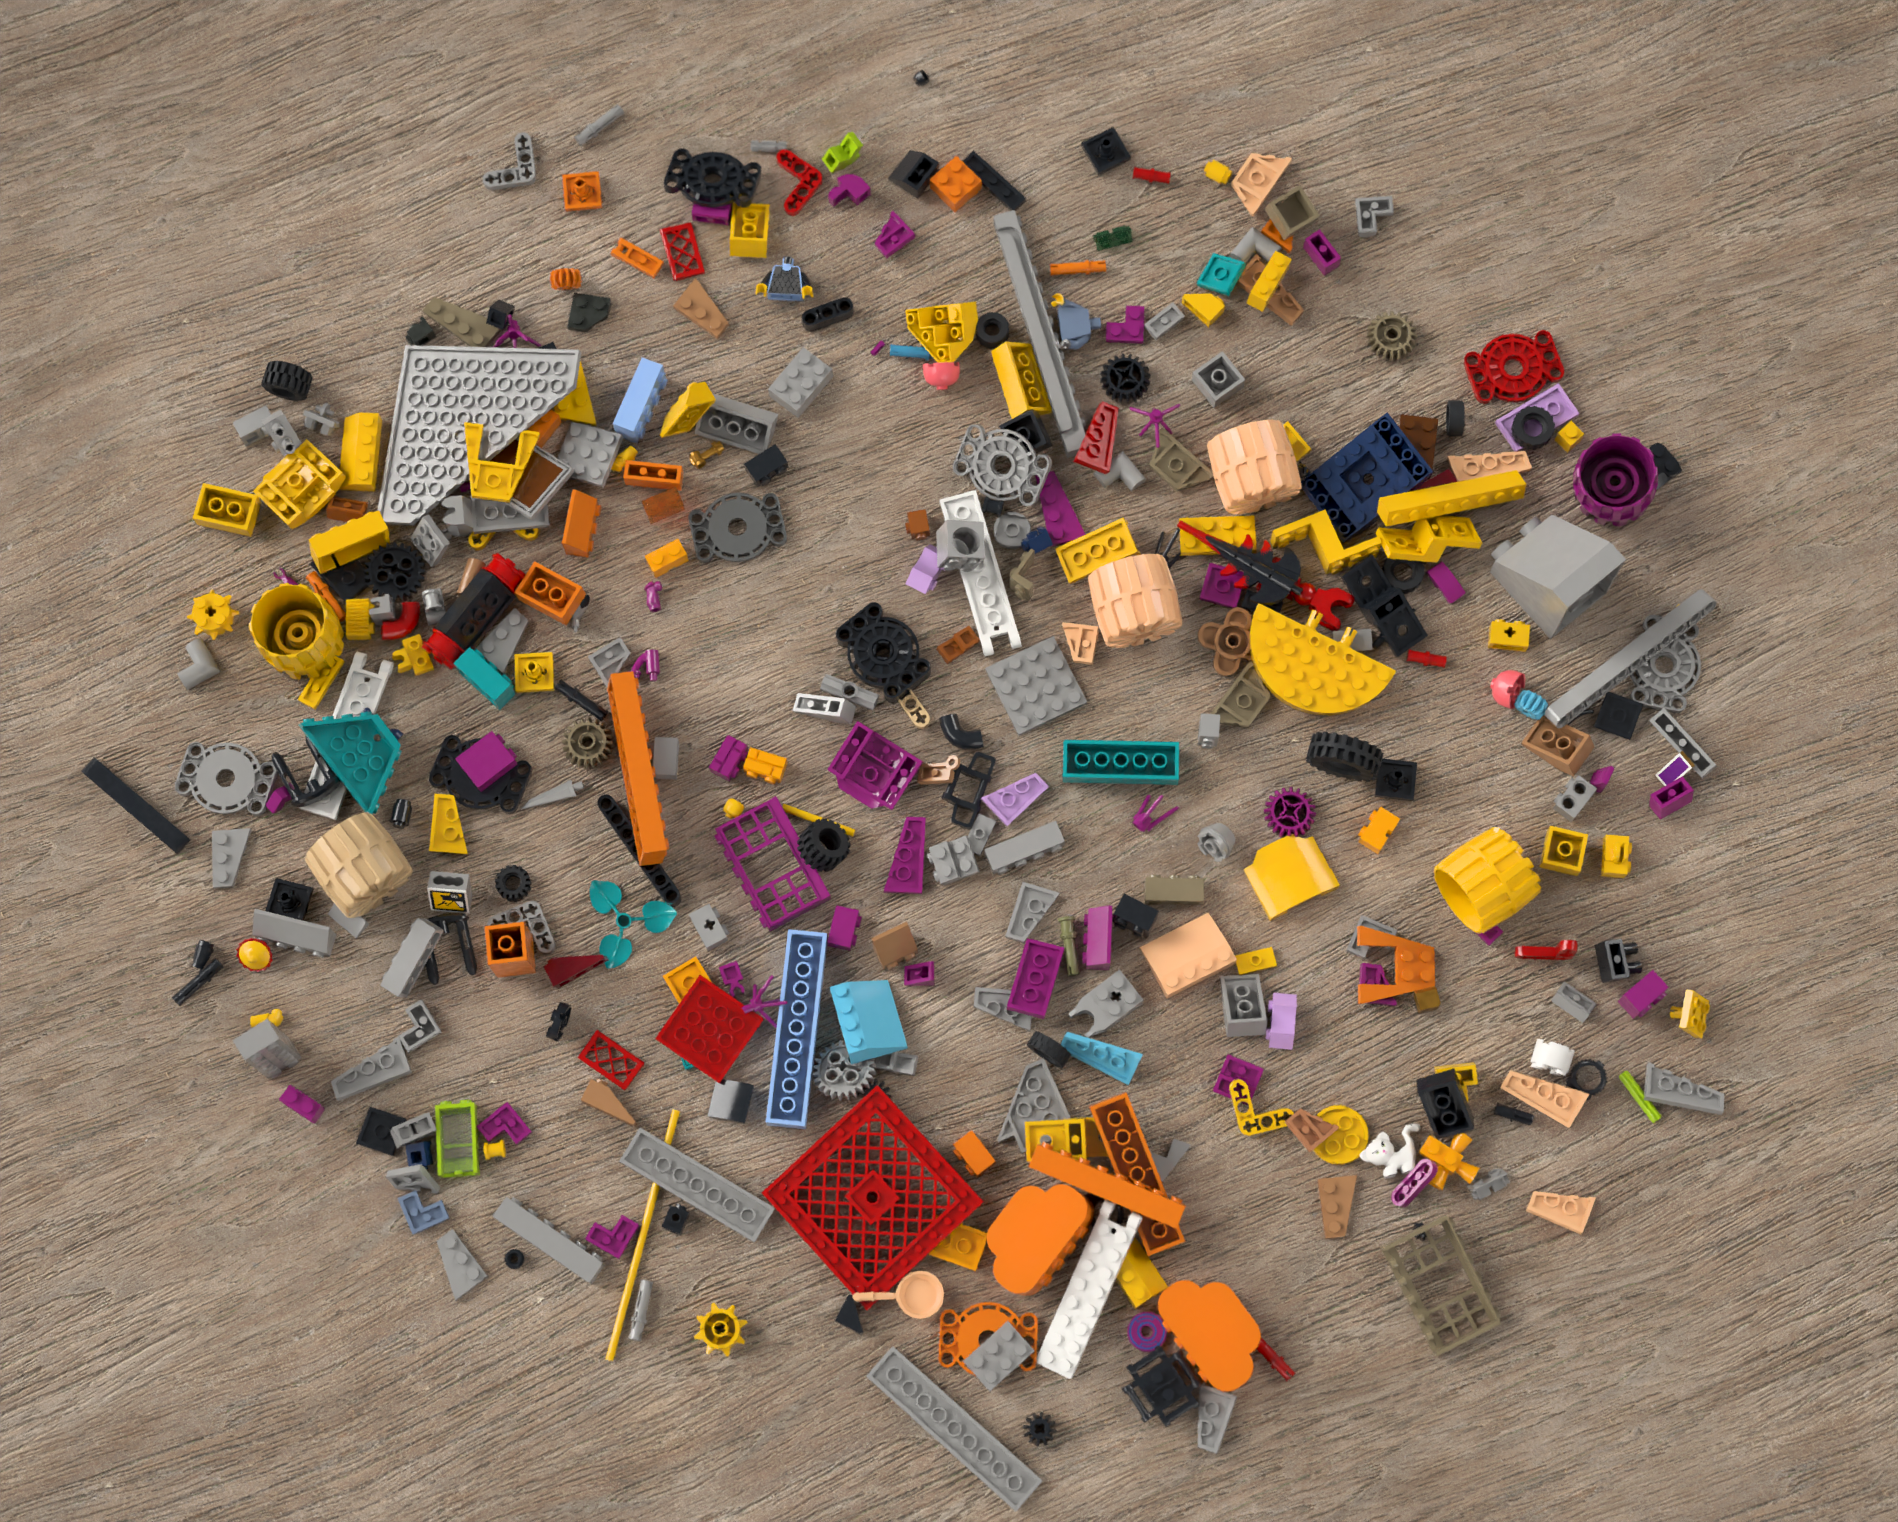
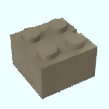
(1293, 214)

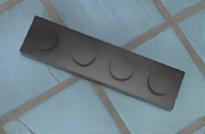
(995, 182)

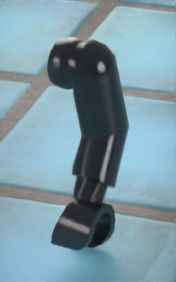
(1303, 470)

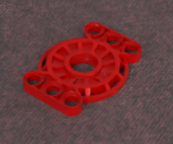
(1525, 351)

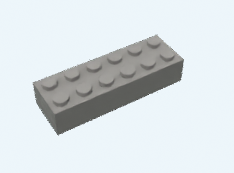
(267, 1049)

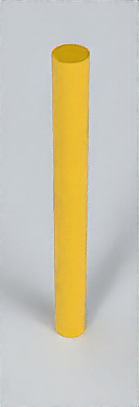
(811, 817)

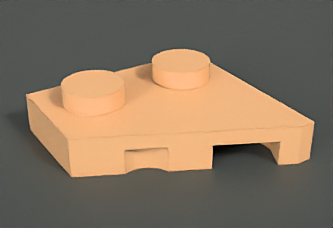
(1082, 641)

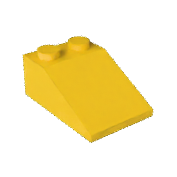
(749, 230)

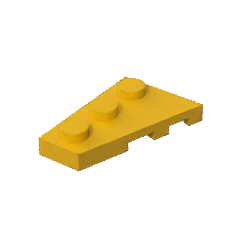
(446, 826)

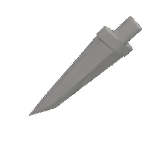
(558, 793)

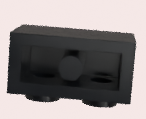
(766, 466)

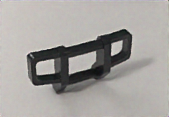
(984, 780)

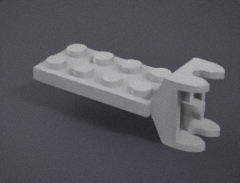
(487, 516)

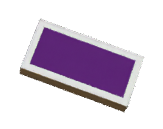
(1675, 769)

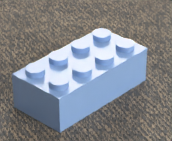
(640, 400)

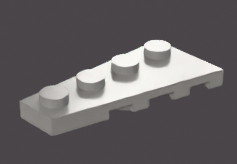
(380, 1068)

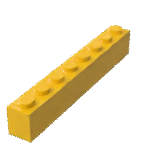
(1451, 498)

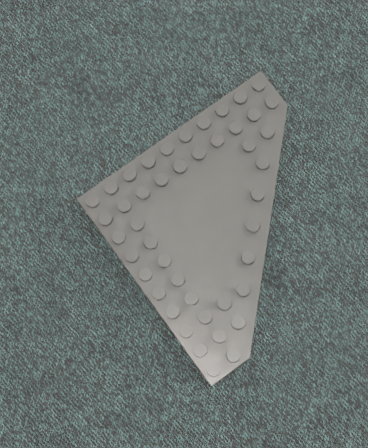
(459, 385)

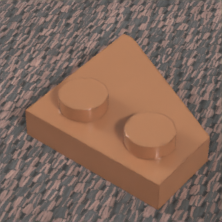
(1309, 1129)

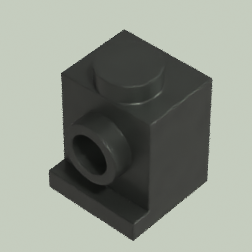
(420, 333)

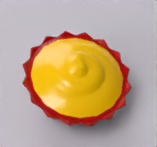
(254, 954)

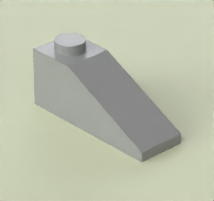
(824, 707)

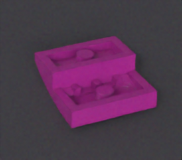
(1234, 1069)

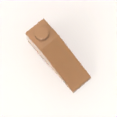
(602, 1098)

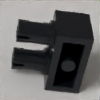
(1613, 962)

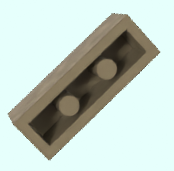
(1174, 890)

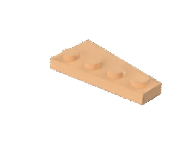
(1548, 1097)

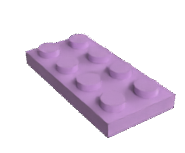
(1552, 400)

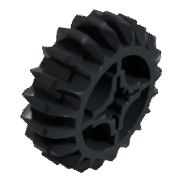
(1113, 369)

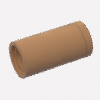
(471, 569)

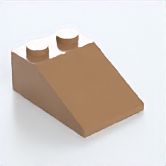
(1561, 747)
(894, 946)

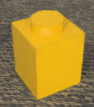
(1569, 436)

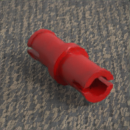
(1151, 175)
(1426, 658)

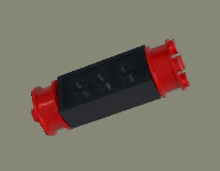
(474, 611)

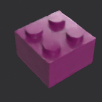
(1647, 991)

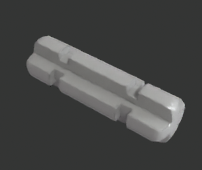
(768, 146)

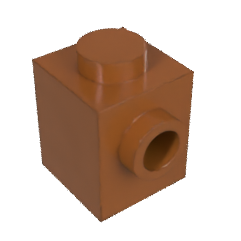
(918, 524)

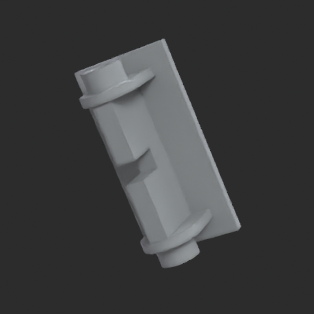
(1480, 1186)

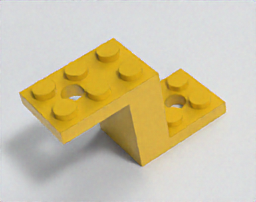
(1325, 542)

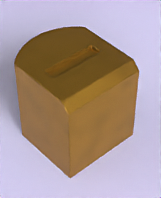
(1426, 999)

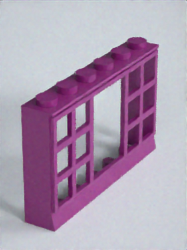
(791, 837)

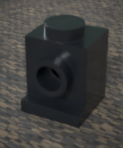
(676, 1226)

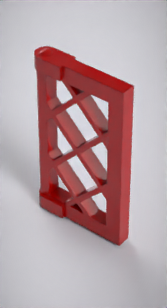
(692, 240)
(611, 1076)

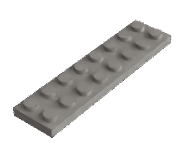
(697, 1185)

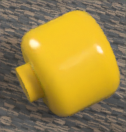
(733, 808)

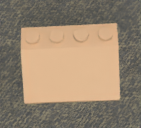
(1188, 955)

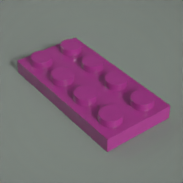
(1035, 978)

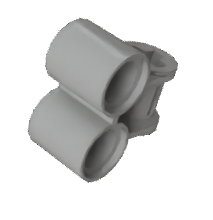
(433, 605)

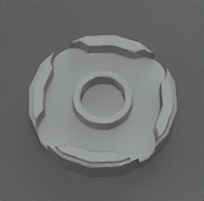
(1011, 529)

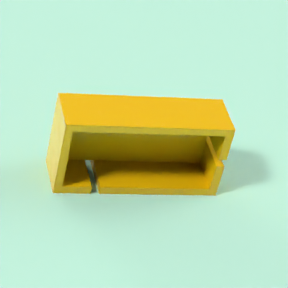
(349, 541)

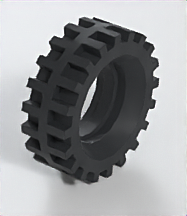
(1344, 756)

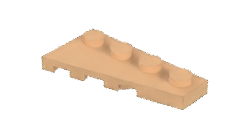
(1477, 466)

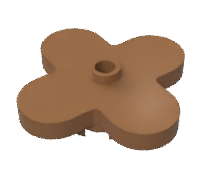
(1216, 638)

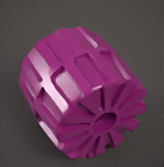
(1617, 459)

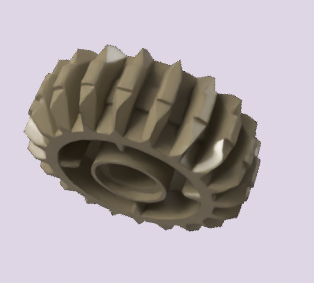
(1399, 327)
(583, 732)

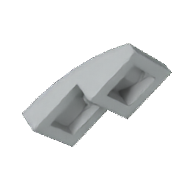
(897, 1063)

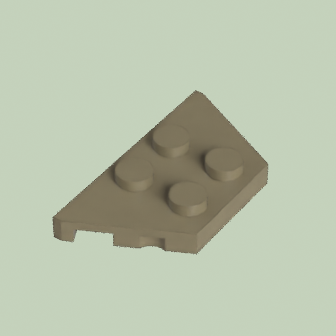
(1177, 464)
(1243, 699)

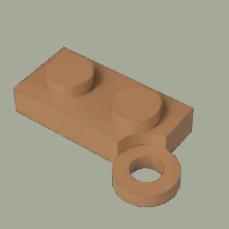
(938, 772)

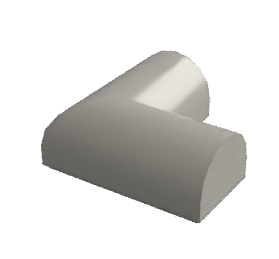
(1368, 209)
(1254, 243)
(1121, 468)
(203, 666)
(424, 1028)

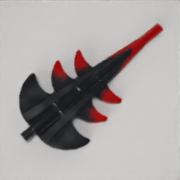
(1276, 578)

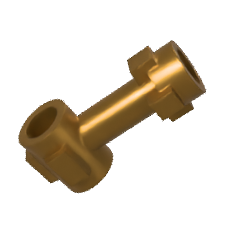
(698, 459)

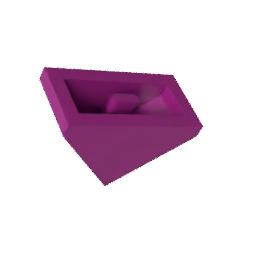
(920, 974)

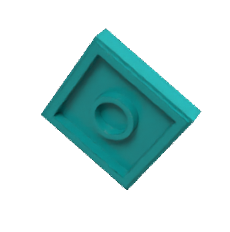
(1221, 274)

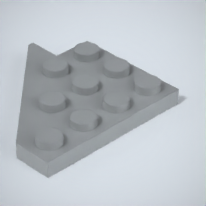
(1034, 1100)

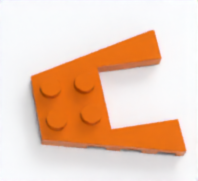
(1412, 965)

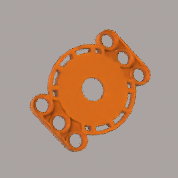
(968, 1332)

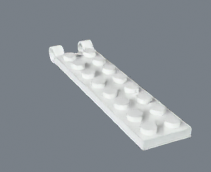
(984, 583)
(353, 700)
(1087, 1292)

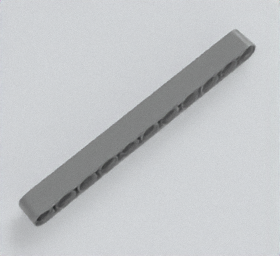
(1630, 658)

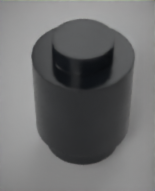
(401, 813)

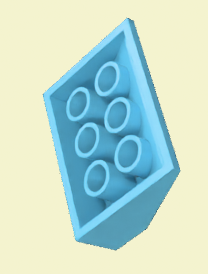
(868, 1019)

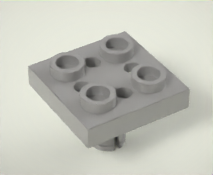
(431, 540)

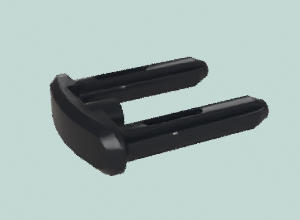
(316, 791)
(468, 954)

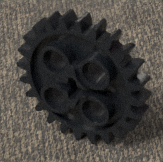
(399, 556)

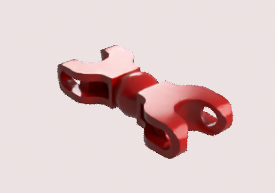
(1320, 601)

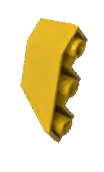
(944, 328)

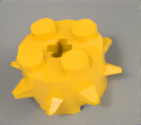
(209, 604)
(715, 1319)

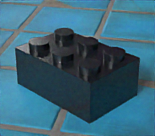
(1445, 1104)

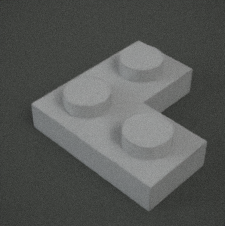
(1361, 951)

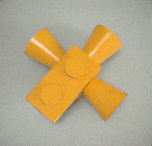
(1449, 1159)

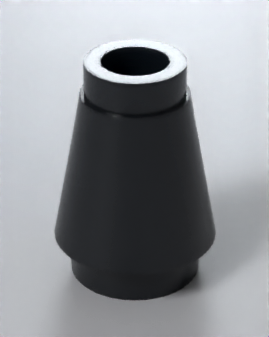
(202, 953)

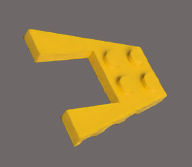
(494, 479)

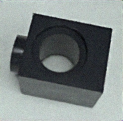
(499, 313)

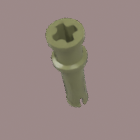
(1068, 936)

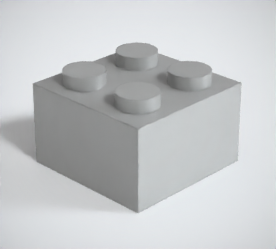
(1218, 379)

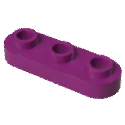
(1421, 1173)

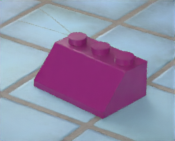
(1098, 938)

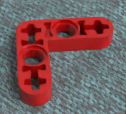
(804, 177)
(1563, 951)

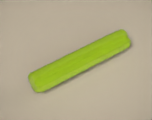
(1638, 1095)

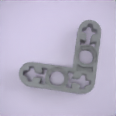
(519, 172)
(532, 920)

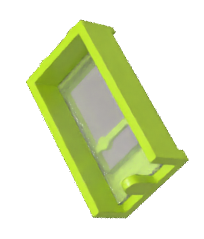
(457, 1139)

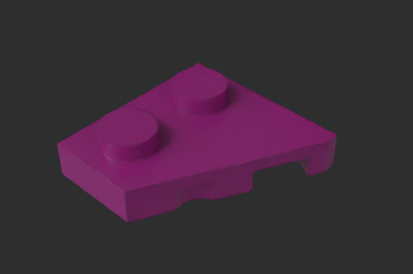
(893, 236)
(1375, 975)

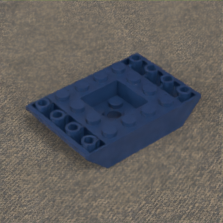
(1340, 483)

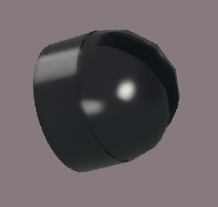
(921, 78)

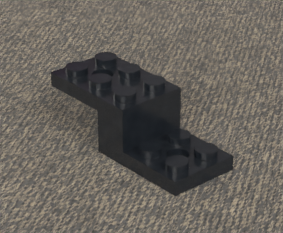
(1383, 605)

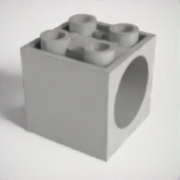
(971, 534)

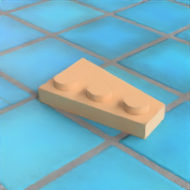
(1562, 1210)

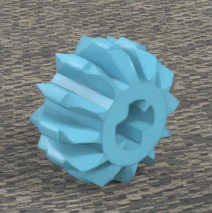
(1531, 704)

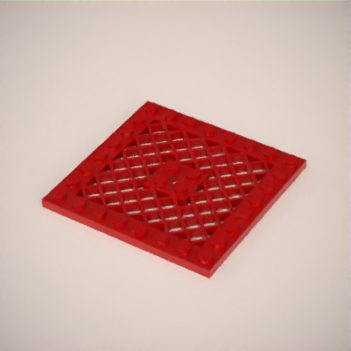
(780, 1196)

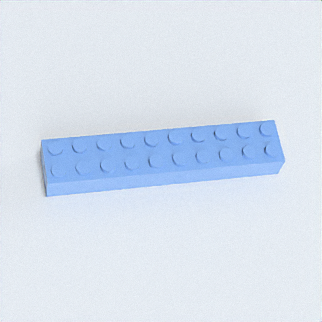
(797, 1029)

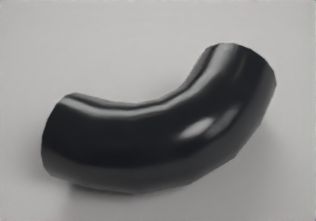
(957, 736)

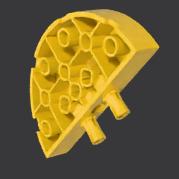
(1310, 668)

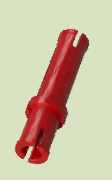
(1275, 1360)

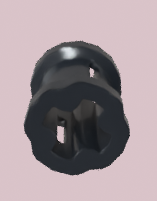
(993, 506)

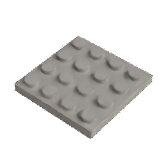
(1036, 685)

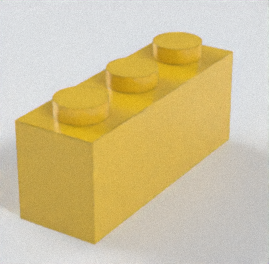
(1269, 281)

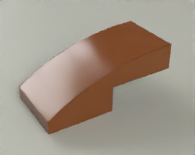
(958, 645)

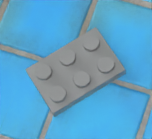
(998, 1356)

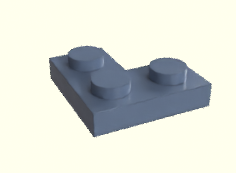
(420, 1217)

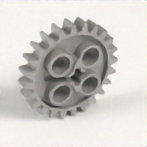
(843, 1071)

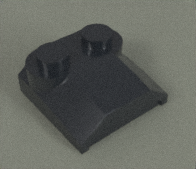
(1666, 463)

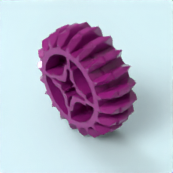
(1285, 805)

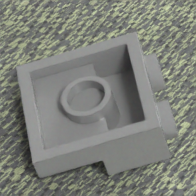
(953, 860)

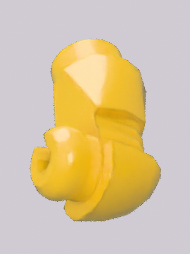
(628, 454)
(276, 1018)

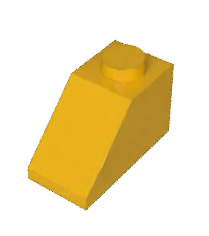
(1204, 307)

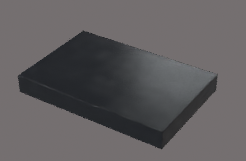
(346, 579)

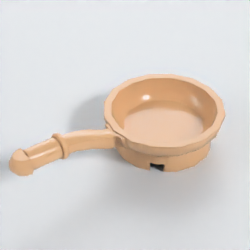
(917, 1294)

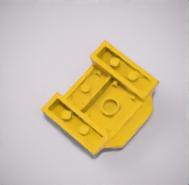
(300, 485)
(1289, 874)

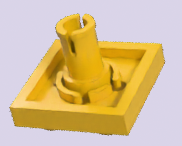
(534, 665)
(1692, 1013)

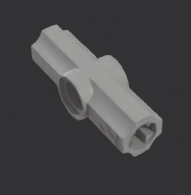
(838, 687)

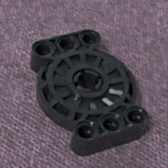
(877, 634)

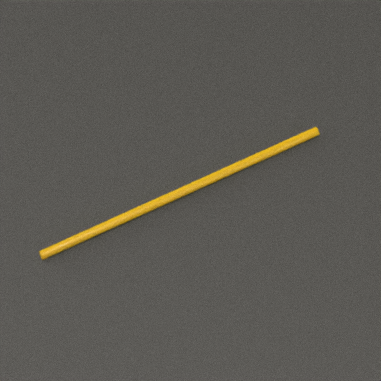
(639, 1249)

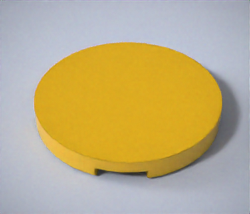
(1347, 1141)

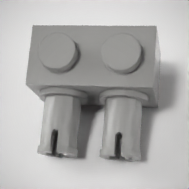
(281, 432)

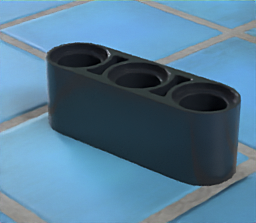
(821, 321)

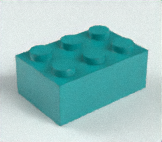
(485, 677)

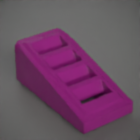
(1601, 778)

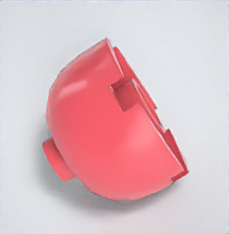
(941, 374)
(1507, 687)

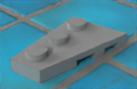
(227, 855)
(460, 1265)
(1214, 1417)

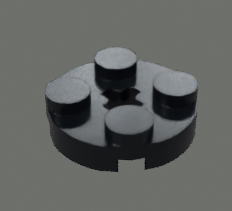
(560, 1019)

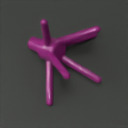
(513, 332)
(1155, 418)
(757, 1005)

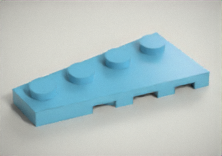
(1105, 1057)

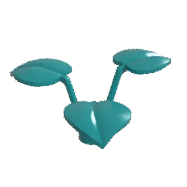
(656, 914)

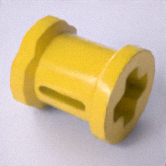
(494, 1150)

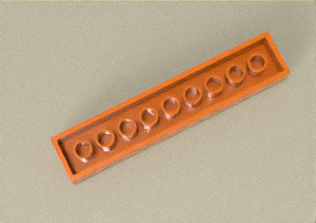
(637, 769)

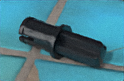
(1513, 1114)

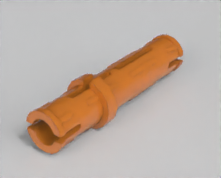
(1078, 267)
(322, 589)

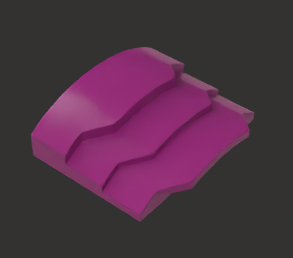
(873, 768)

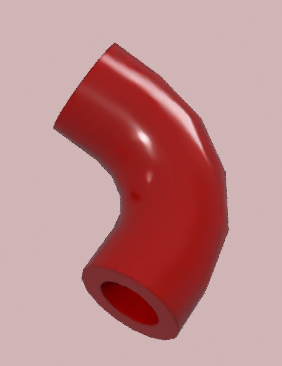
(404, 625)

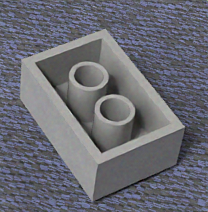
(800, 382)

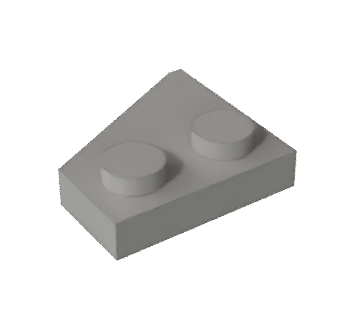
(412, 1178)

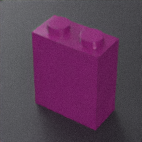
(487, 760)

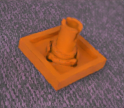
(581, 184)

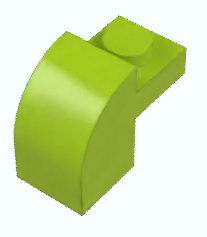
(843, 155)

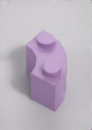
(925, 572)
(1282, 1021)

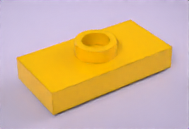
(1255, 961)

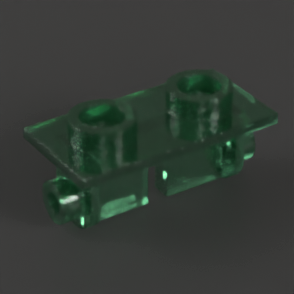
(1106, 240)

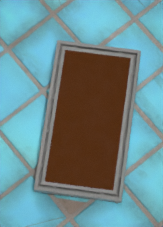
(539, 481)

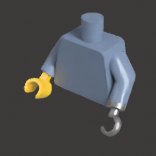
(1073, 323)

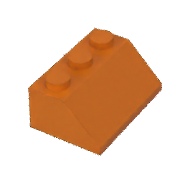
(580, 524)

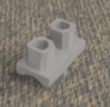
(313, 418)

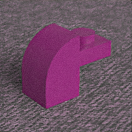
(850, 186)

